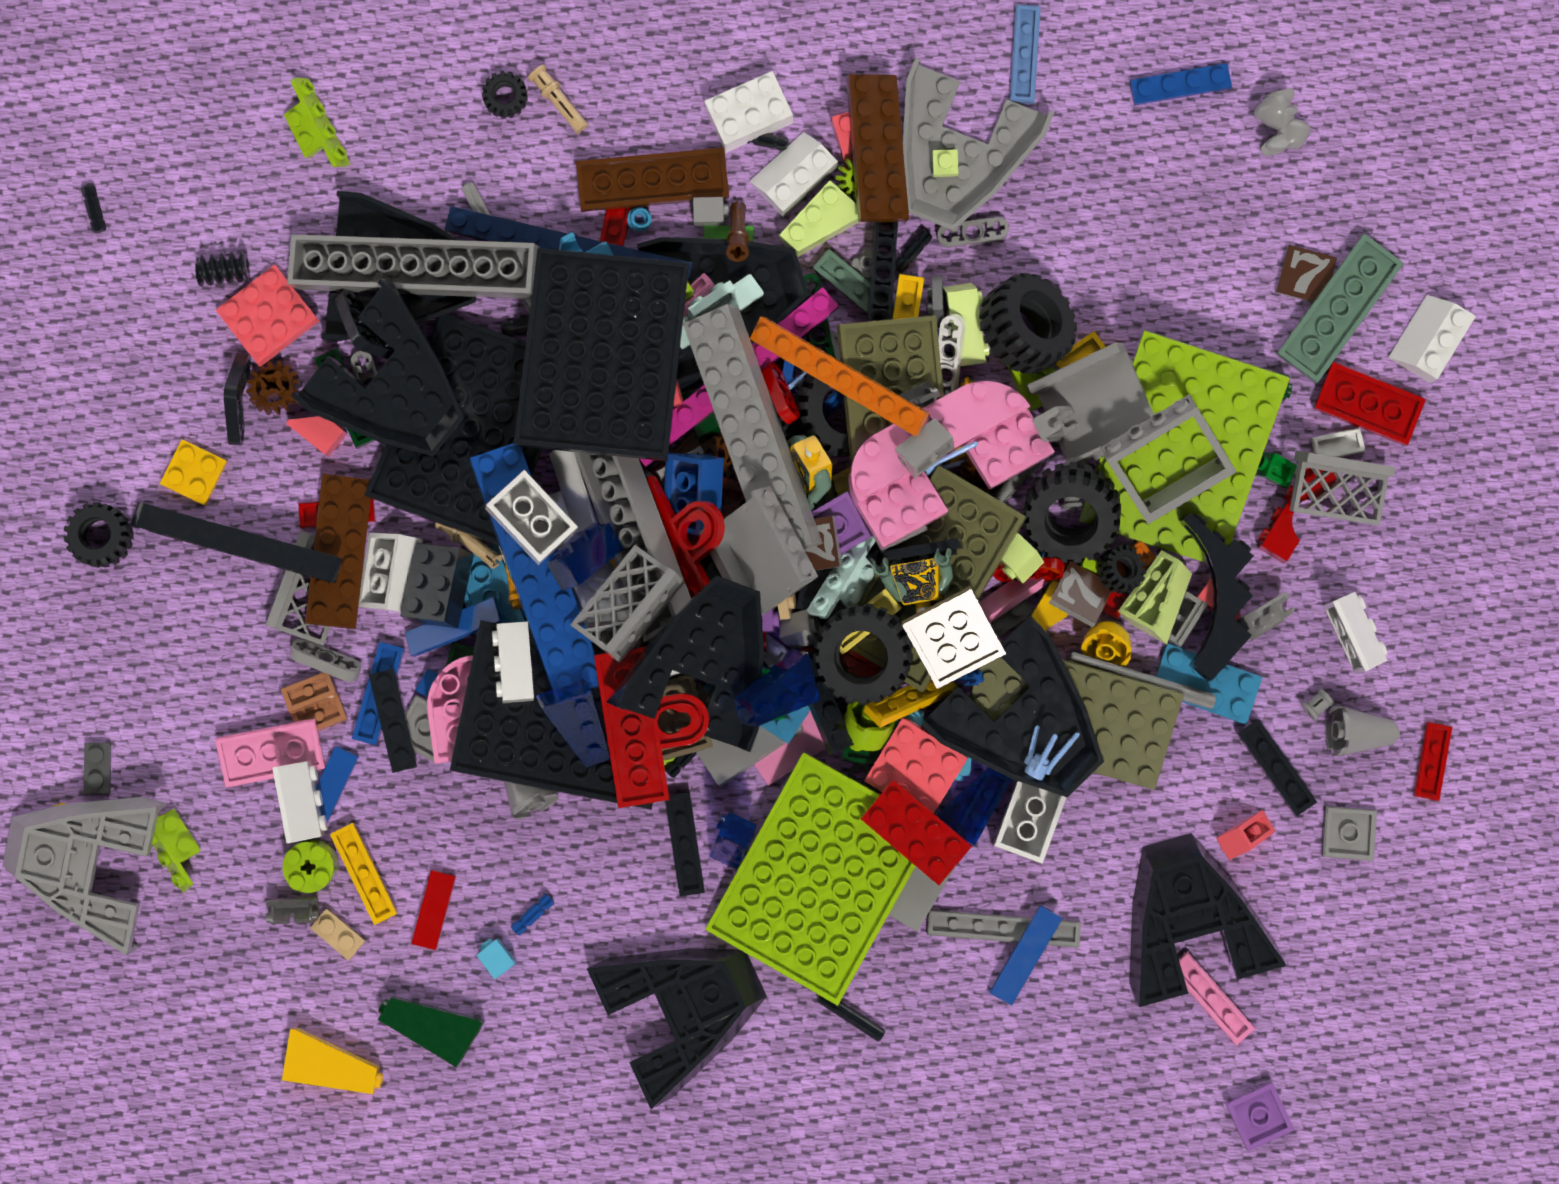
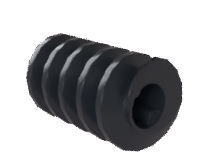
(222, 269)

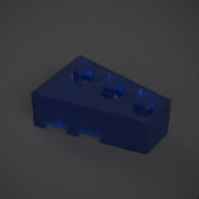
(584, 555)
(780, 691)
(577, 720)
(975, 804)
(732, 839)

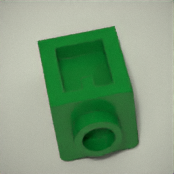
(1276, 469)

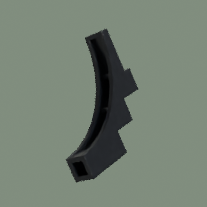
(1225, 562)

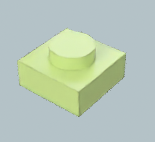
(945, 163)

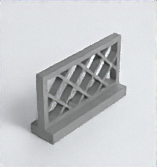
(1349, 468)
(285, 597)
(645, 611)

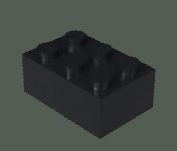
(437, 585)

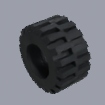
(118, 540)

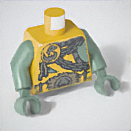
(812, 466)
(918, 580)

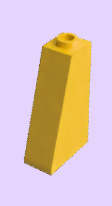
(326, 1065)

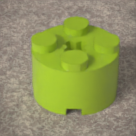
(864, 731)
(301, 877)

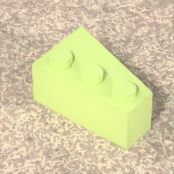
(820, 220)
(965, 301)
(1020, 560)
(1158, 598)

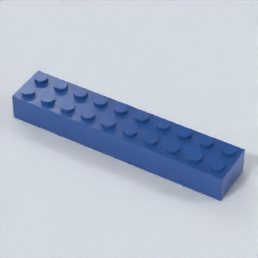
(548, 610)

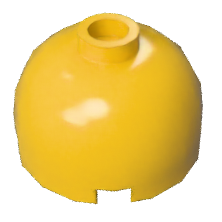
(1108, 643)

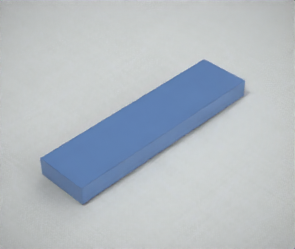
(1025, 54)

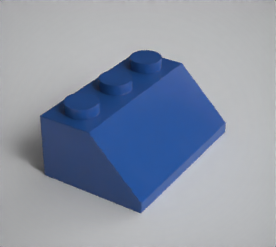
(691, 480)

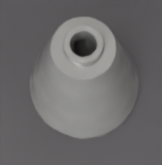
(1358, 731)
(528, 799)

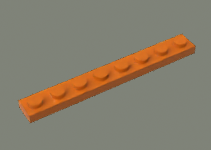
(839, 376)

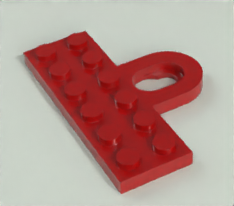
(676, 527)
(637, 740)

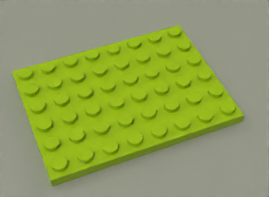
(1240, 410)
(813, 883)

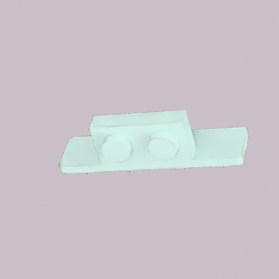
(740, 294)
(844, 583)

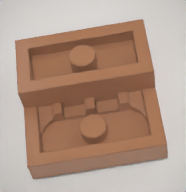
(315, 699)

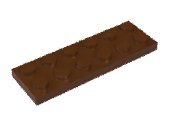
(877, 148)
(651, 179)
(340, 533)

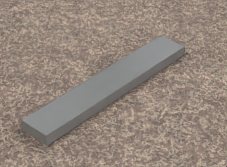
(995, 927)

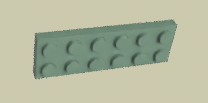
(1339, 308)

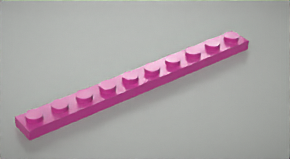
(799, 322)

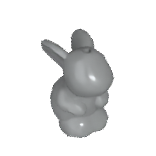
(1279, 114)

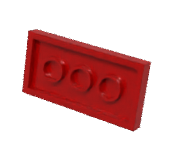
(1369, 404)
(916, 832)

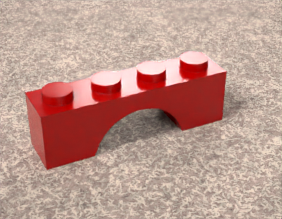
(1280, 538)

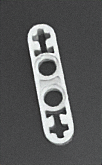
(951, 363)

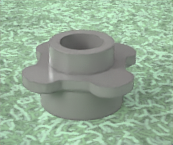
(858, 263)

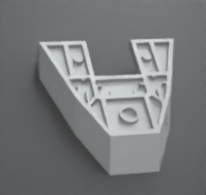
(980, 165)
(58, 856)

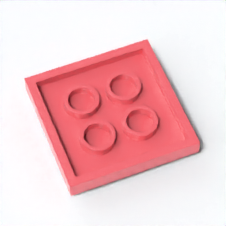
(267, 315)
(917, 764)

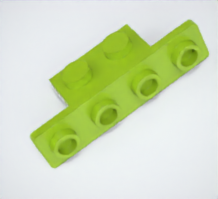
(312, 126)
(174, 847)

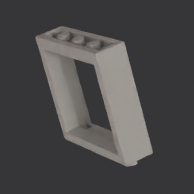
(1187, 486)

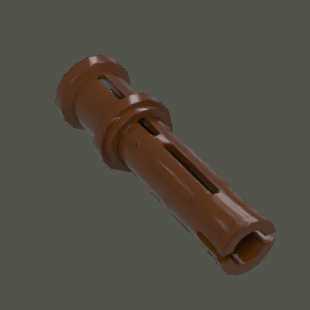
(737, 237)

